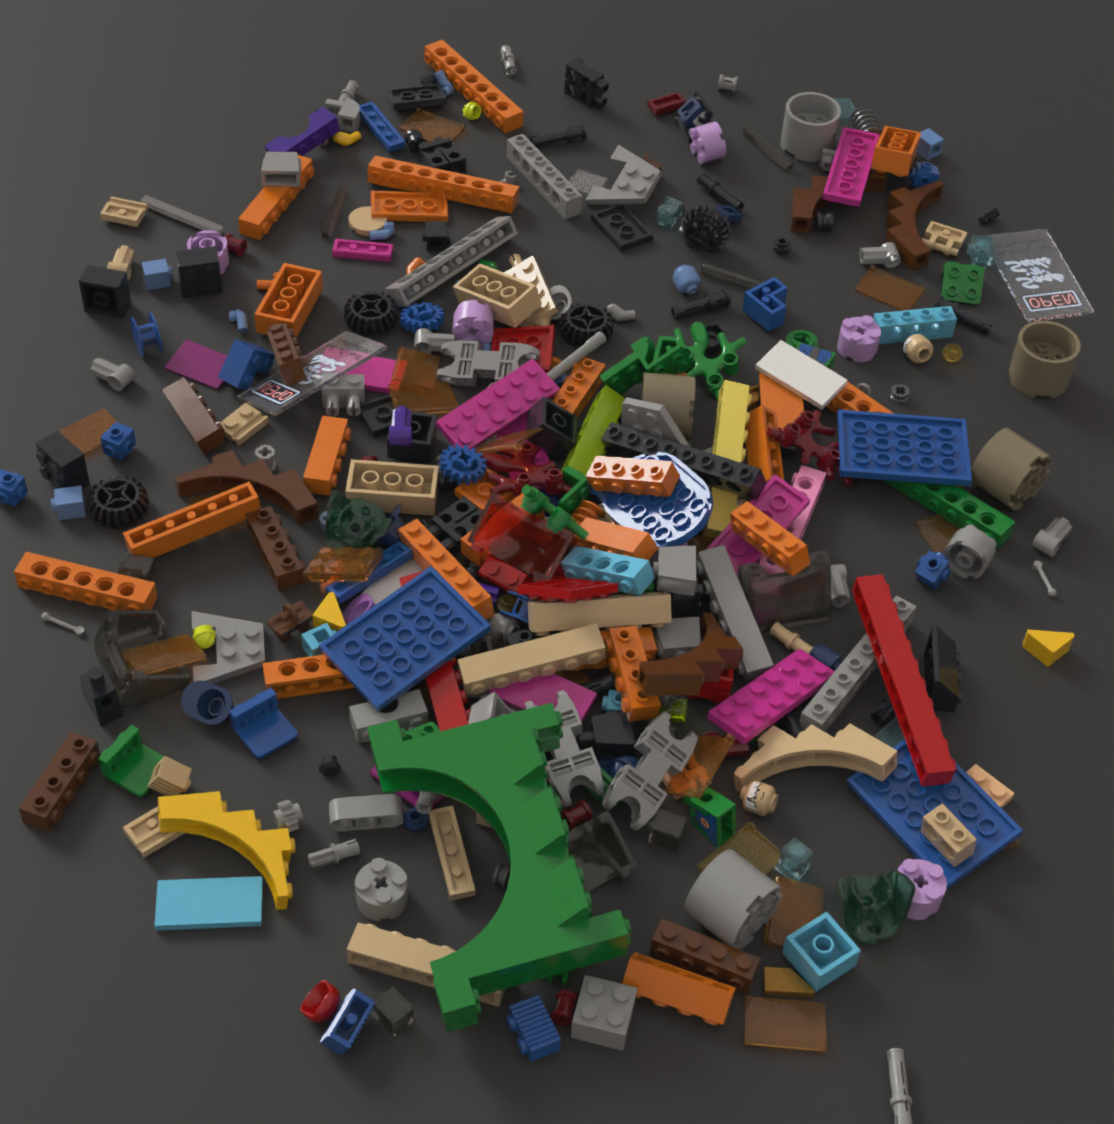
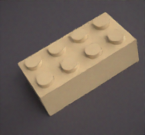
(506, 295)
(394, 484)

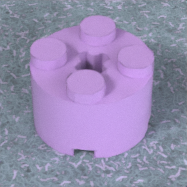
(707, 142)
(208, 239)
(473, 322)
(859, 338)
(929, 885)

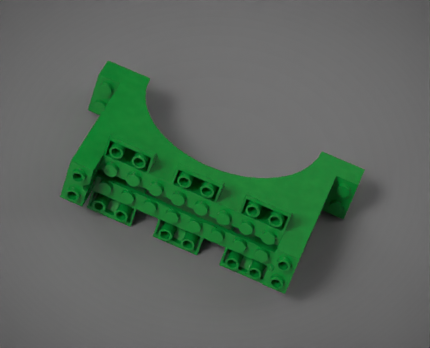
(545, 913)

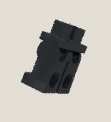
(585, 83)
(442, 155)
(454, 524)

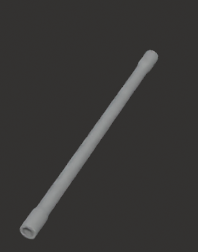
(589, 346)

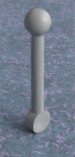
(1038, 566)
(79, 631)

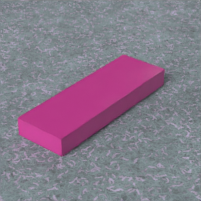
(362, 250)

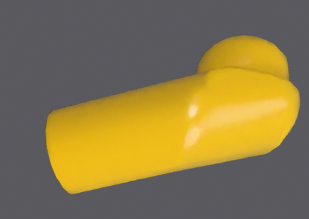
(346, 139)

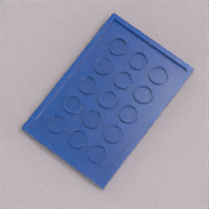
(903, 448)
(404, 638)
(903, 802)

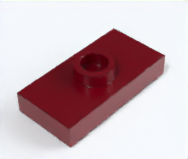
(666, 103)

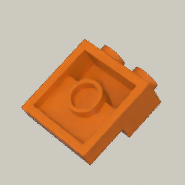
(479, 493)

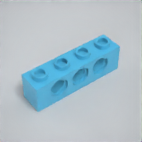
(929, 322)
(629, 572)

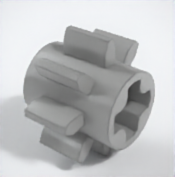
(288, 815)

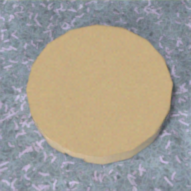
(362, 223)

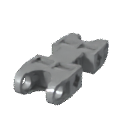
(474, 363)
(569, 764)
(640, 784)

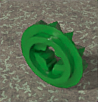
(800, 335)

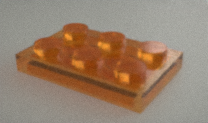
(343, 564)

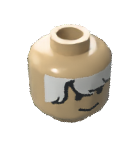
(918, 348)
(759, 798)

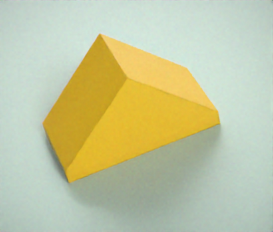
(329, 613)
(1047, 645)

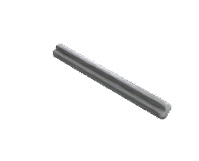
(181, 215)

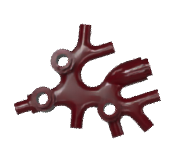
(800, 434)
(532, 475)

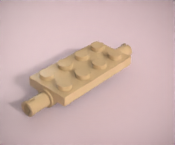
(530, 272)

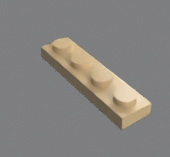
(451, 853)

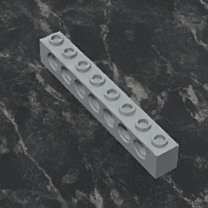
(451, 261)
(848, 678)

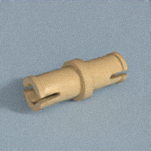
(790, 639)

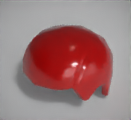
(321, 1002)

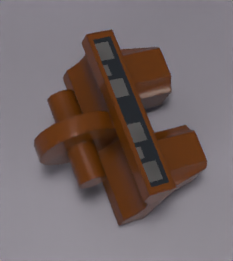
(290, 619)

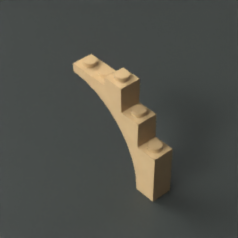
(814, 747)

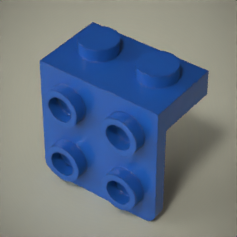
(262, 724)

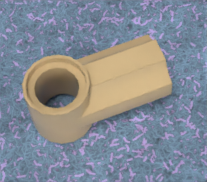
(122, 260)

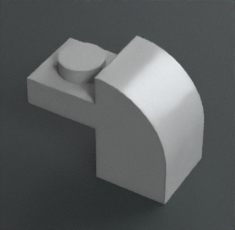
(347, 113)

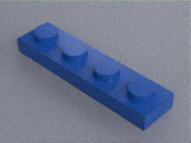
(381, 127)
(393, 557)

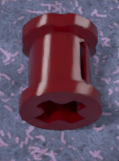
(238, 251)
(577, 814)
(564, 1007)

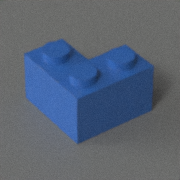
(766, 303)
(243, 363)

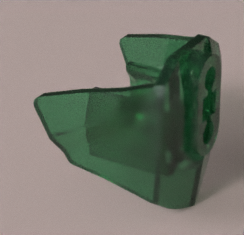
(346, 515)
(874, 903)

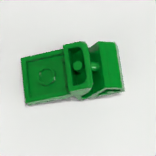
(664, 358)

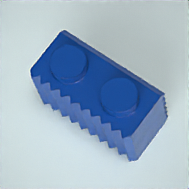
(347, 1022)
(533, 1027)

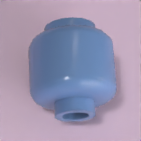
(686, 279)

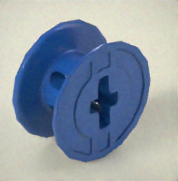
(151, 333)
(523, 613)

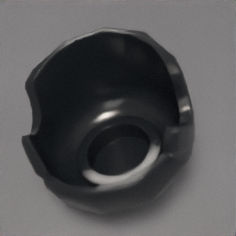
(713, 331)

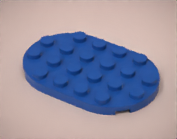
(667, 519)

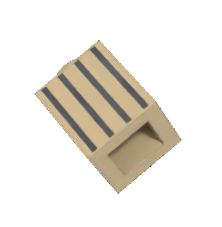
(170, 777)

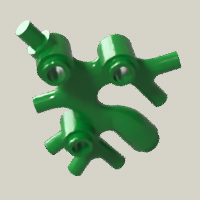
(710, 367)
(536, 501)

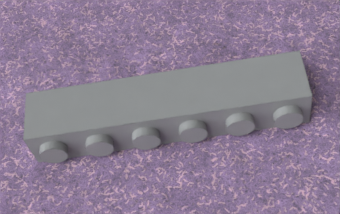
(733, 610)

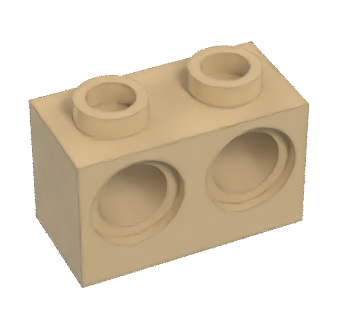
(948, 835)

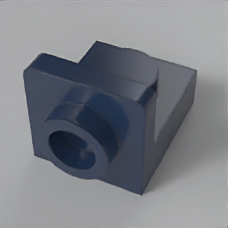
(690, 112)
(731, 213)

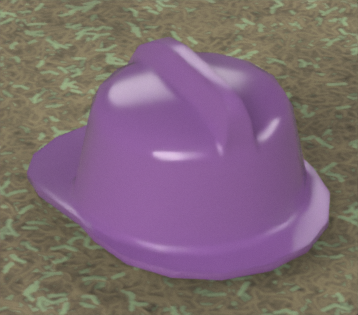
(357, 607)

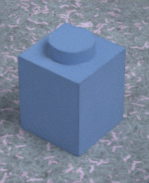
(930, 144)
(157, 274)
(68, 503)

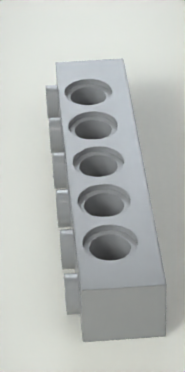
(544, 176)

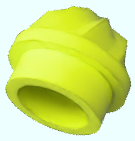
(472, 111)
(204, 636)

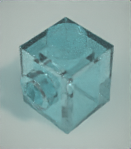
(981, 250)

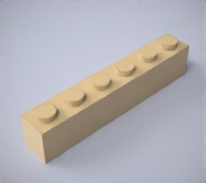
(609, 612)
(531, 659)
(400, 956)

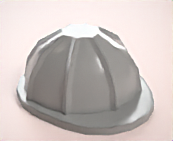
(562, 300)

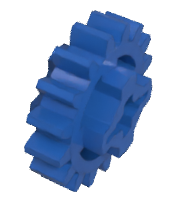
(422, 316)
(462, 464)

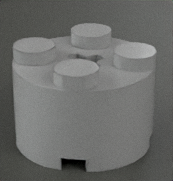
(970, 552)
(381, 890)

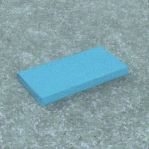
(209, 903)

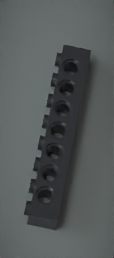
(711, 468)

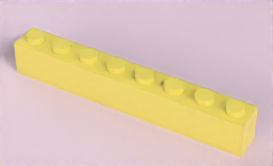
(728, 443)

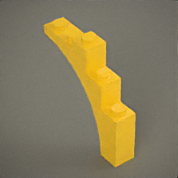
(208, 816)

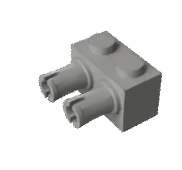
(344, 392)

